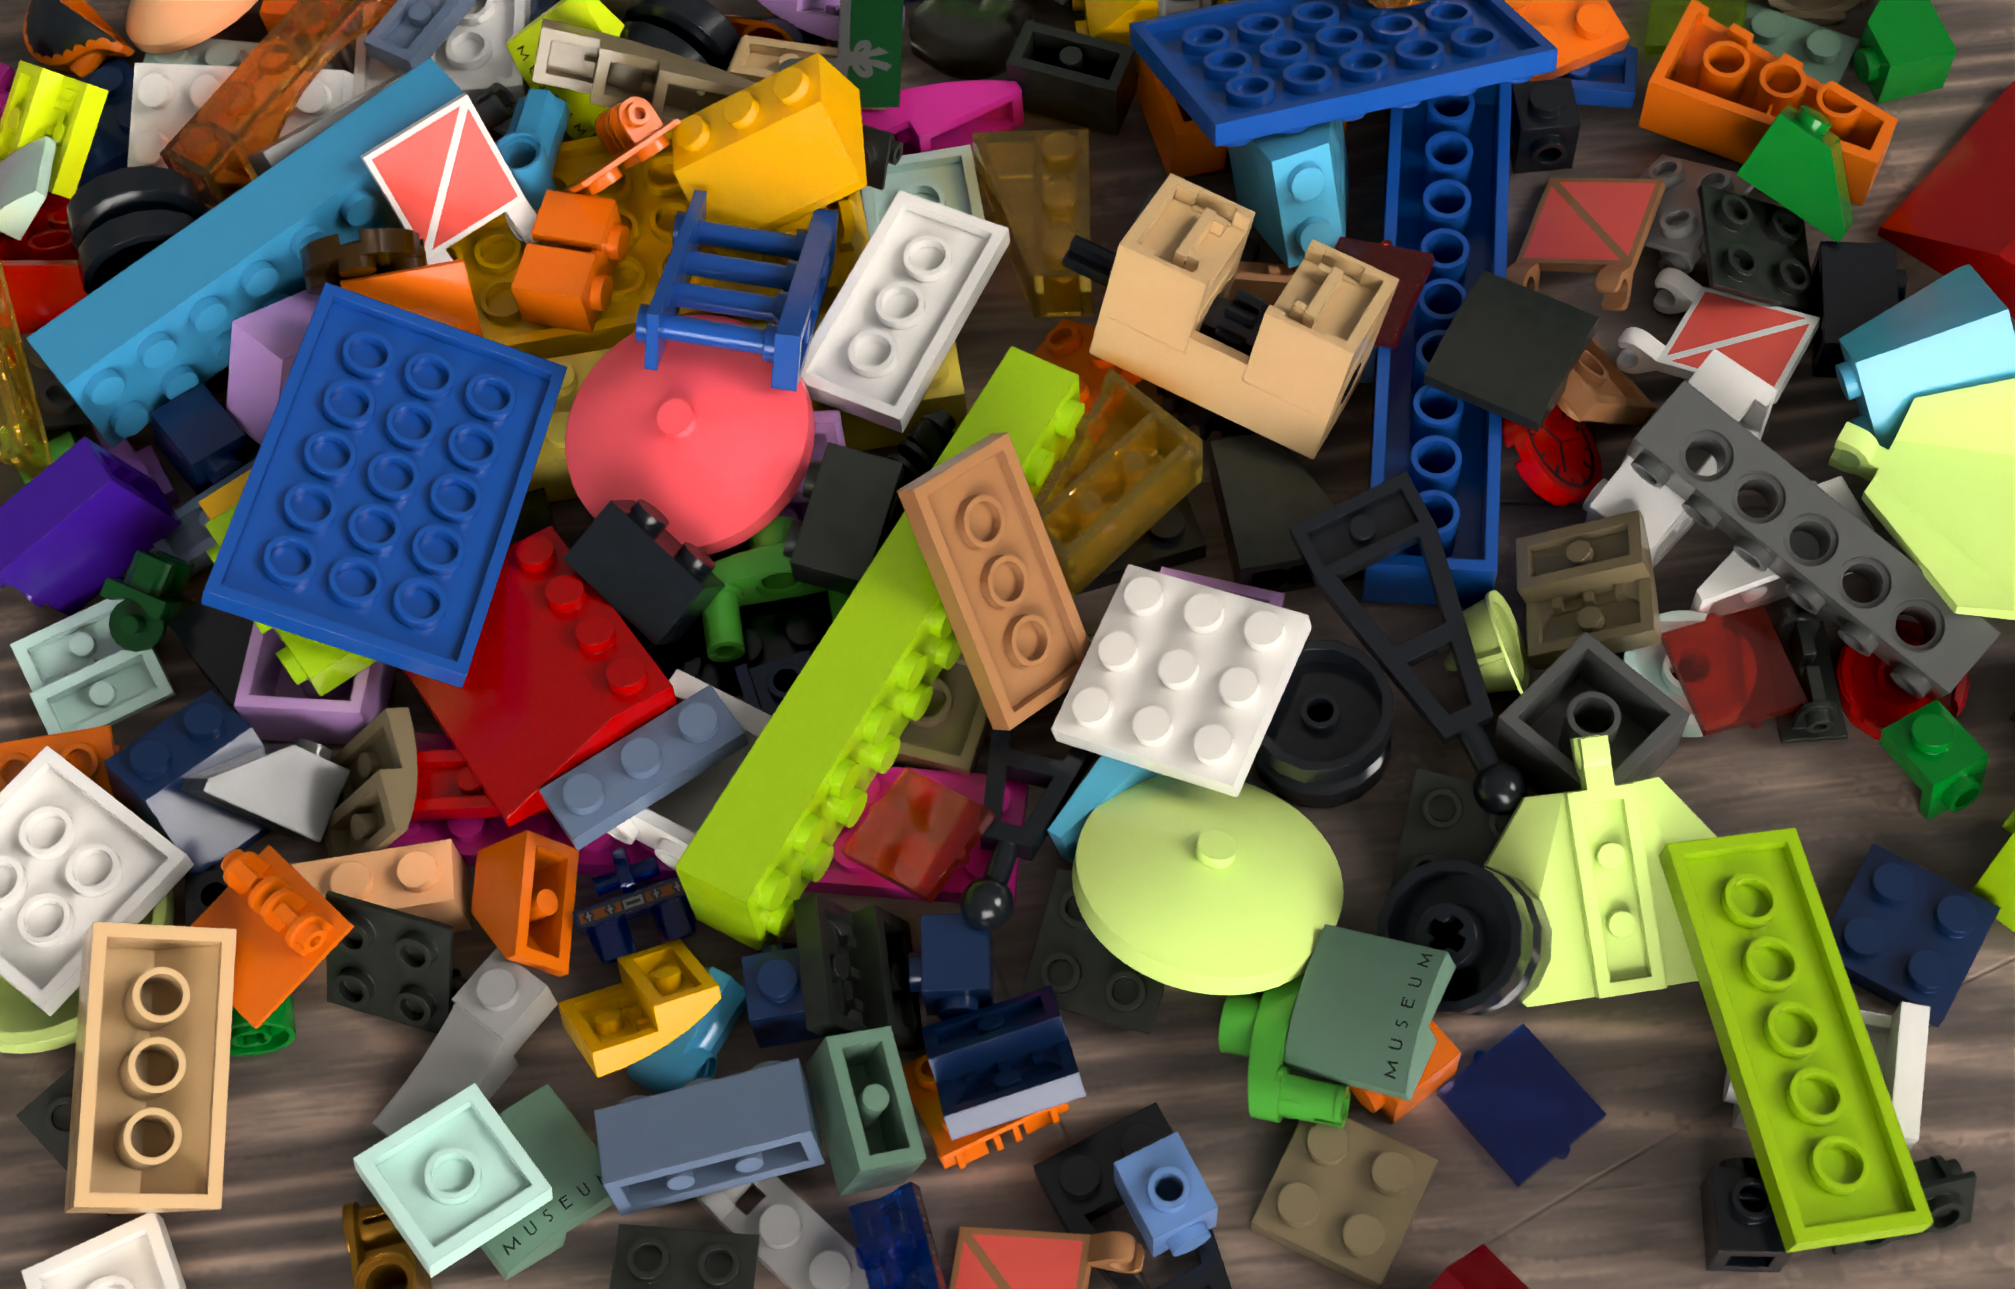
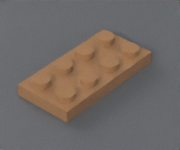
(997, 579)

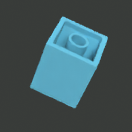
(1295, 187)
(1926, 345)

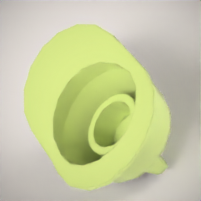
(1496, 645)

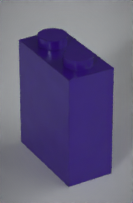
(79, 527)

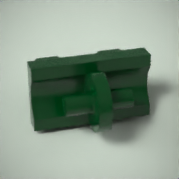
(151, 598)

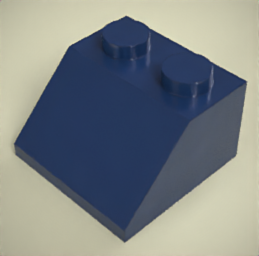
(153, 768)

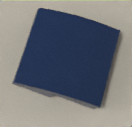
(1002, 1062)

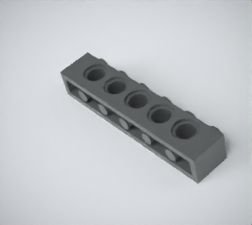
(1846, 544)

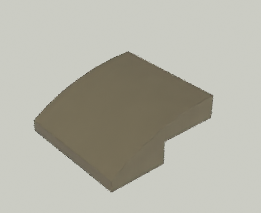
(1589, 581)
(379, 788)

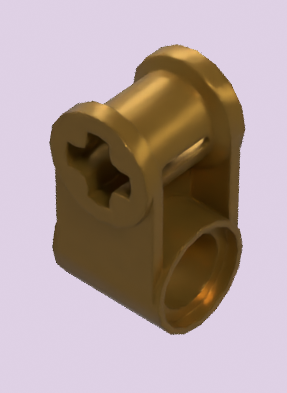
(379, 1251)

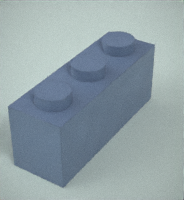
(708, 1136)

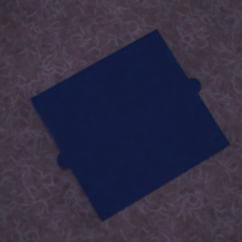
(1521, 1105)

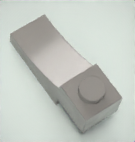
(476, 1043)

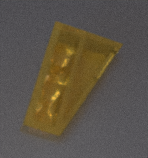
(1043, 195)

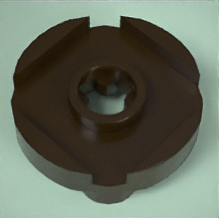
(375, 253)

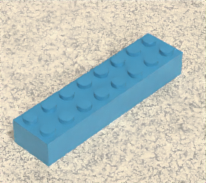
(173, 310)

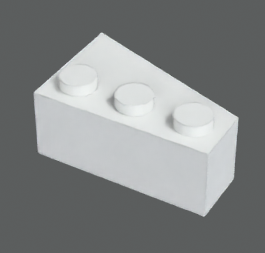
(1736, 393)

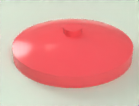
(690, 438)

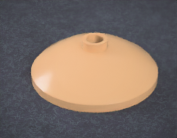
(179, 24)

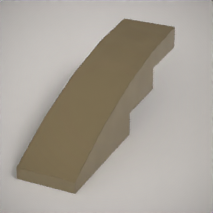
(622, 68)

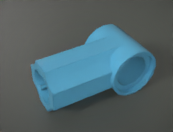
(535, 142)
(695, 1051)

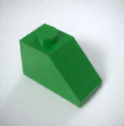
(1903, 50)
(1803, 170)

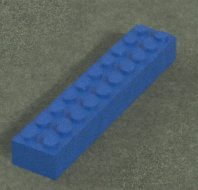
(1449, 200)

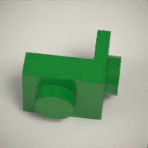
(1937, 758)

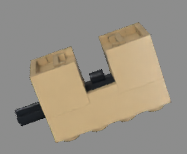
(1176, 328)

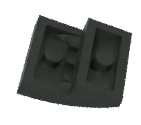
(1510, 350)
(856, 971)

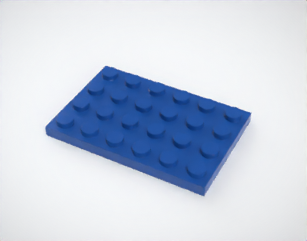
(1308, 62)
(387, 487)

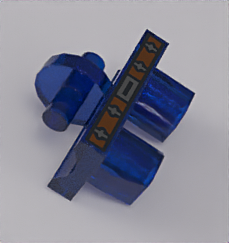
(608, 920)
(896, 1241)

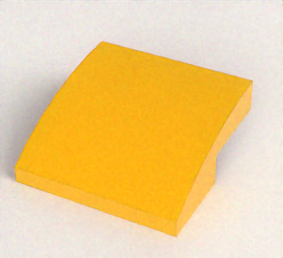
(657, 1002)

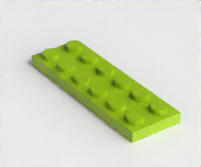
(1794, 1041)

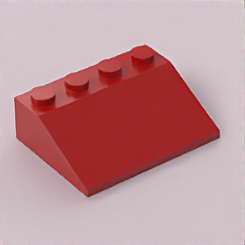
(1967, 205)
(546, 681)

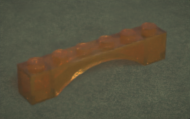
(262, 93)

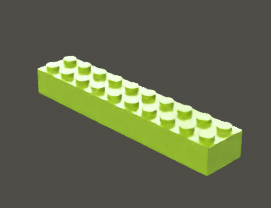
(856, 692)

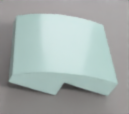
(24, 185)
(87, 678)

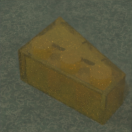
(1116, 480)

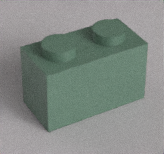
(865, 1110)

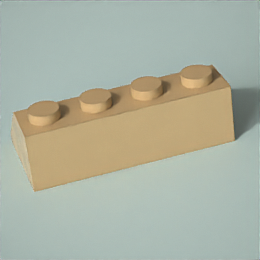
(151, 1069)

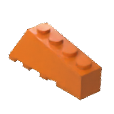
(1727, 91)

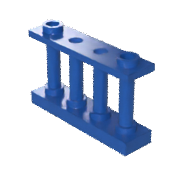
(791, 311)

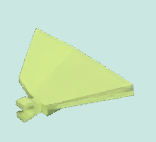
(1948, 492)
(1602, 879)

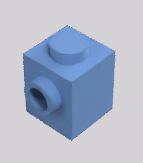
(1166, 1196)

